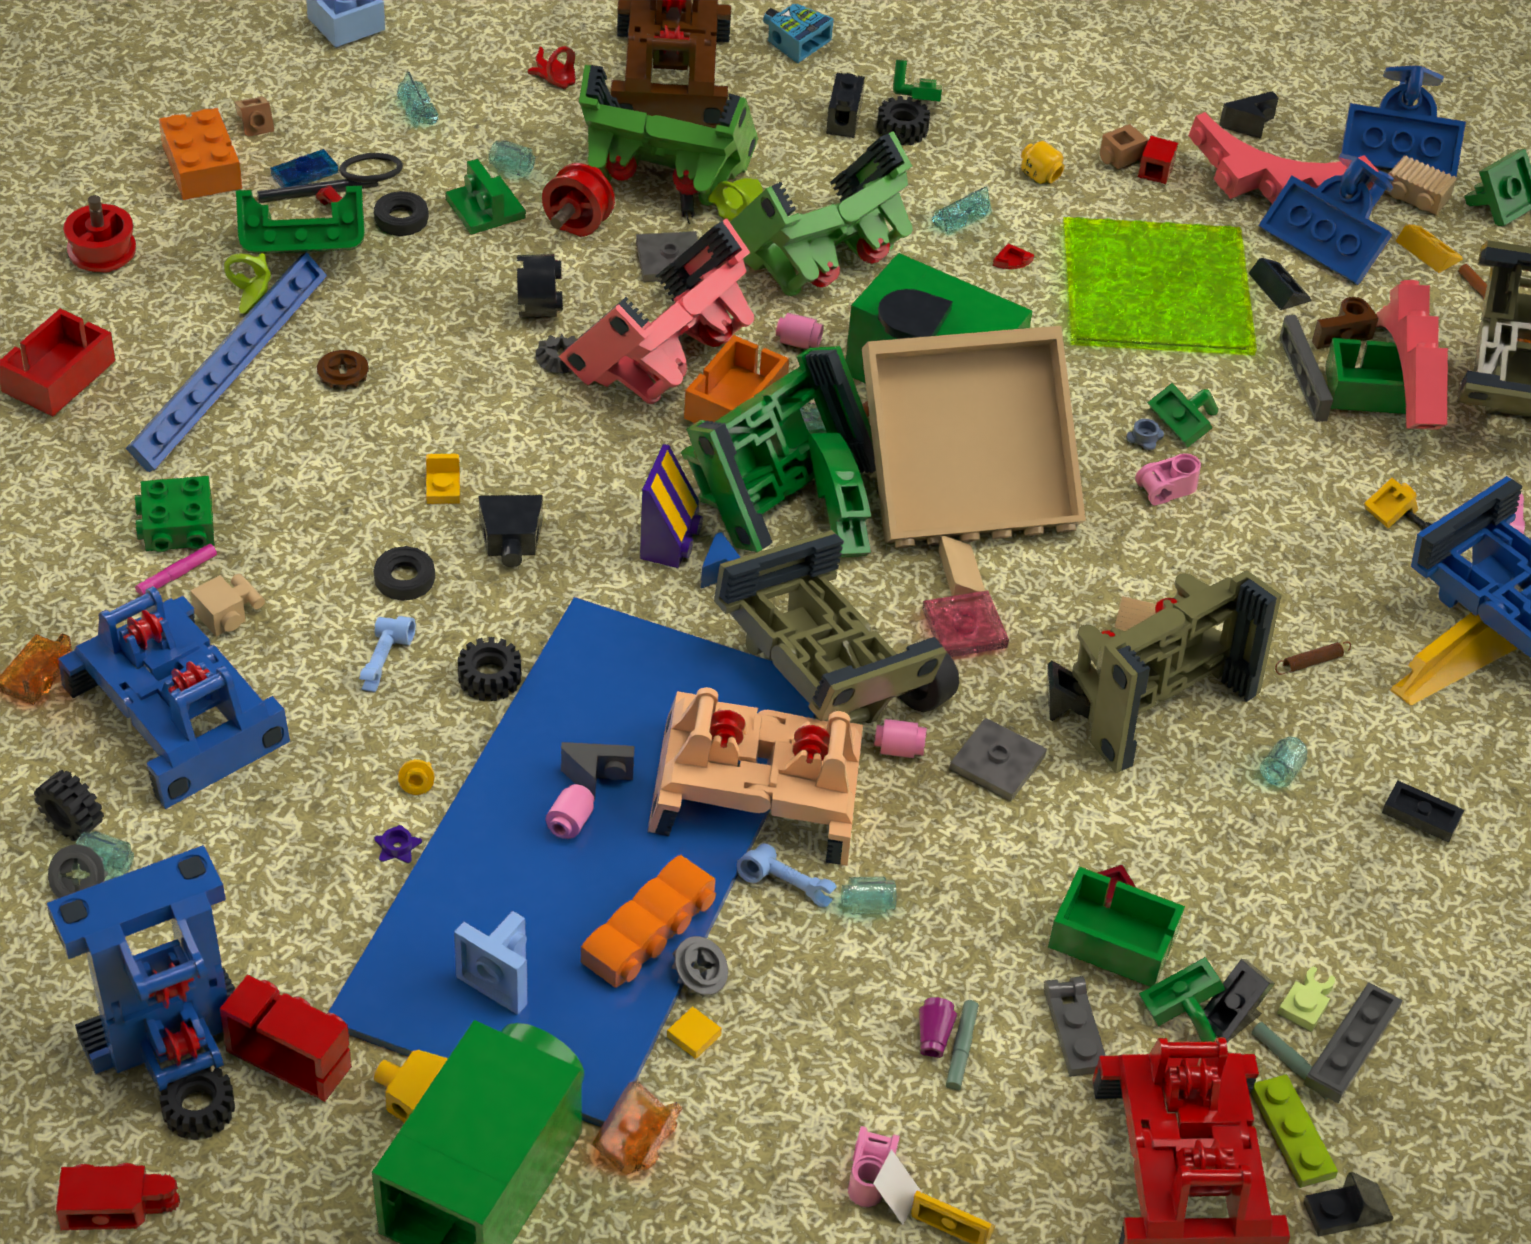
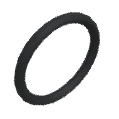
(372, 178)

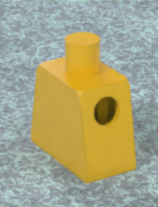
(409, 1082)

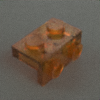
(34, 668)
(636, 1129)

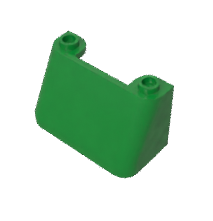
(263, 235)

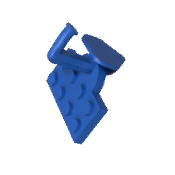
(1404, 129)
(1333, 219)

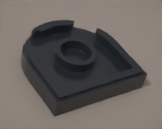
(912, 313)

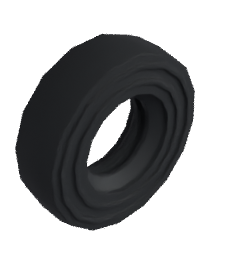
(401, 226)
(404, 589)

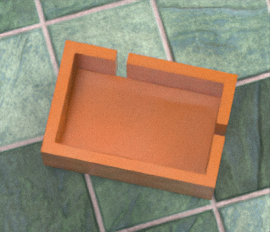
(200, 153)
(732, 379)

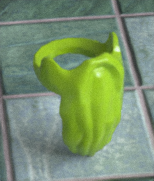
(736, 197)
(253, 287)

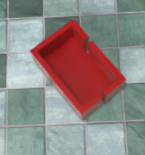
(58, 362)
(286, 1037)

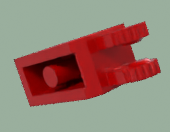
(112, 1196)

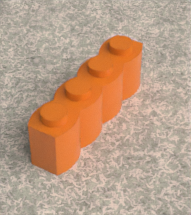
(648, 921)

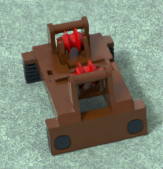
(673, 37)

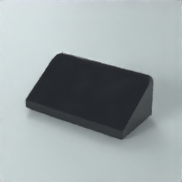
(1278, 284)

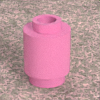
(799, 331)
(900, 738)
(570, 811)

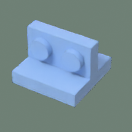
(495, 962)

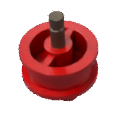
(578, 199)
(99, 236)

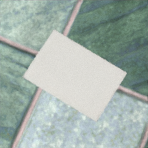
(896, 1186)

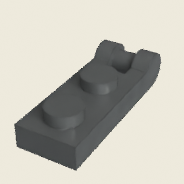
(1074, 1025)

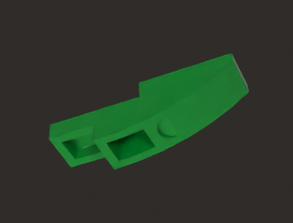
(843, 490)

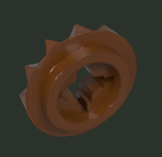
(330, 364)

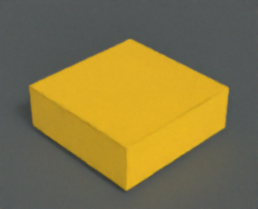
(694, 1032)

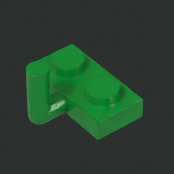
(925, 90)
(1183, 414)
(1184, 993)

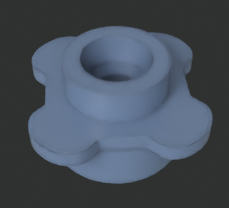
(1145, 433)

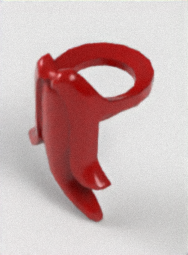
(554, 71)

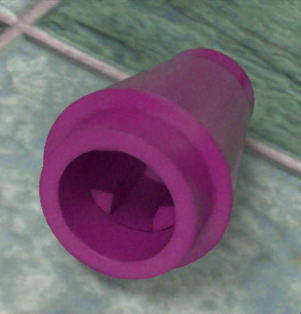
(936, 1024)

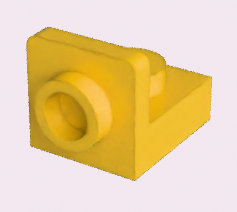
(442, 479)
(1391, 502)

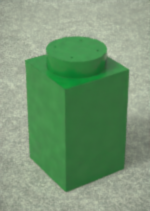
(971, 311)
(482, 1140)

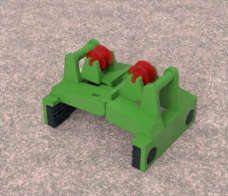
(809, 240)

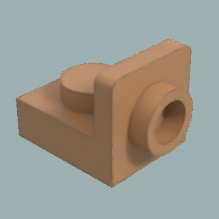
(255, 115)

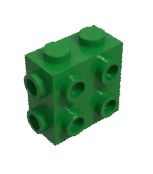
(175, 513)

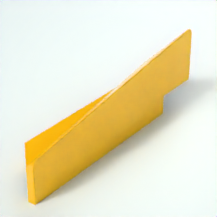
(1451, 657)

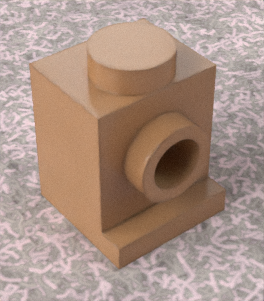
(1122, 146)

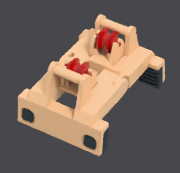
(806, 774)

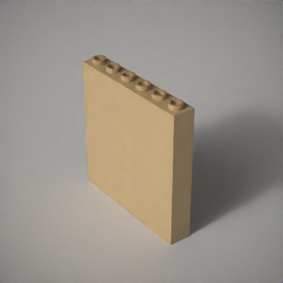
(973, 435)

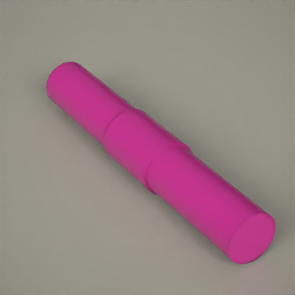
(177, 569)

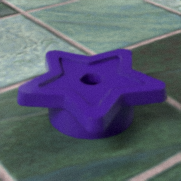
(393, 836)

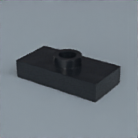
(1423, 811)

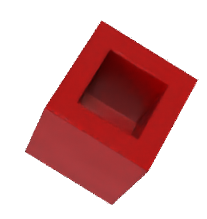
(1158, 159)

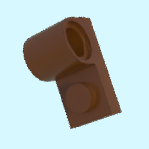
(1354, 322)

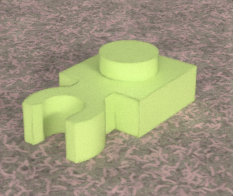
(1308, 1001)

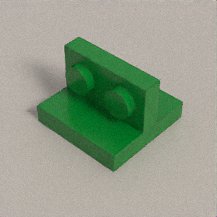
(1504, 188)
(484, 200)

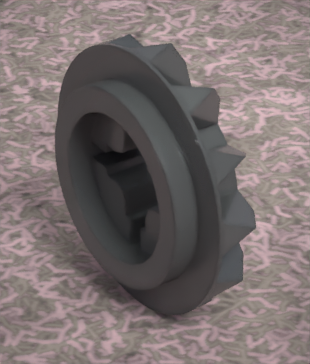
(548, 356)
(66, 861)
(706, 955)

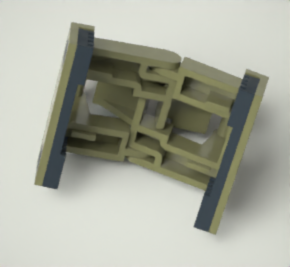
(1501, 362)

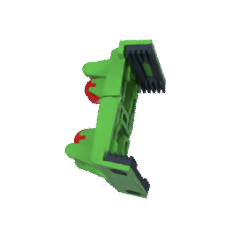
(696, 152)

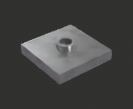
(660, 250)
(998, 759)

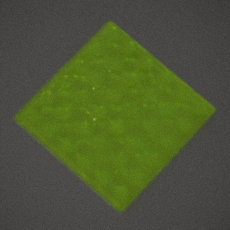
(1157, 286)

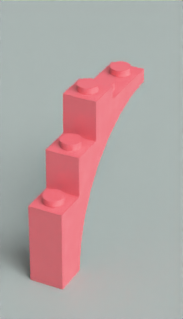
(1246, 168)
(1421, 359)

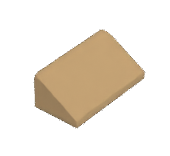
(960, 566)

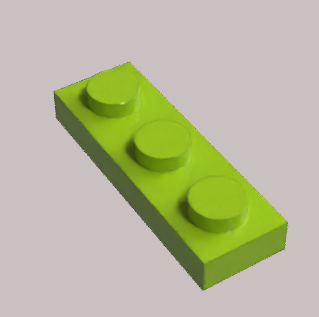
(1293, 1131)

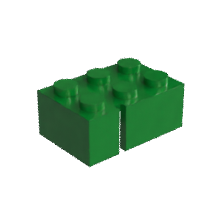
(1372, 386)
(1124, 939)

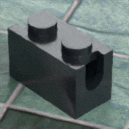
(848, 99)

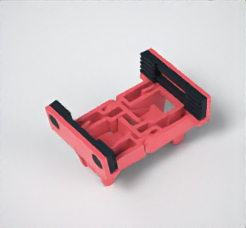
(703, 289)

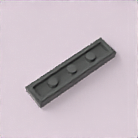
(1305, 368)
(1352, 1042)

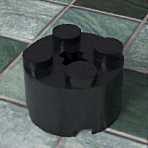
(538, 285)

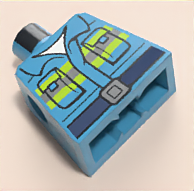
(798, 30)

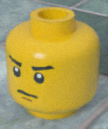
(1042, 162)

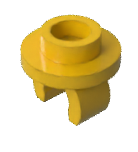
(416, 777)

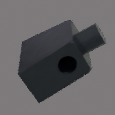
(511, 525)

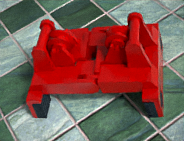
(1203, 1154)

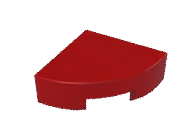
(327, 195)
(1011, 257)

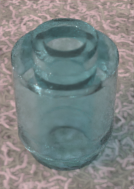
(511, 157)
(1284, 761)
(116, 852)
(869, 895)

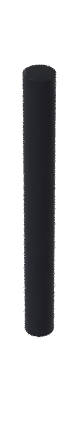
(308, 189)

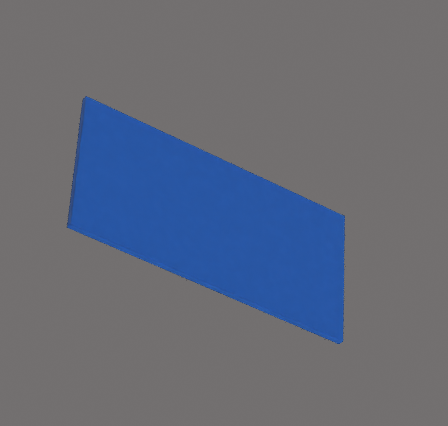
(493, 854)

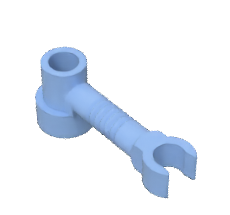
(389, 632)
(763, 861)

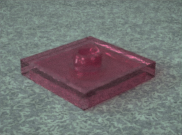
(966, 623)

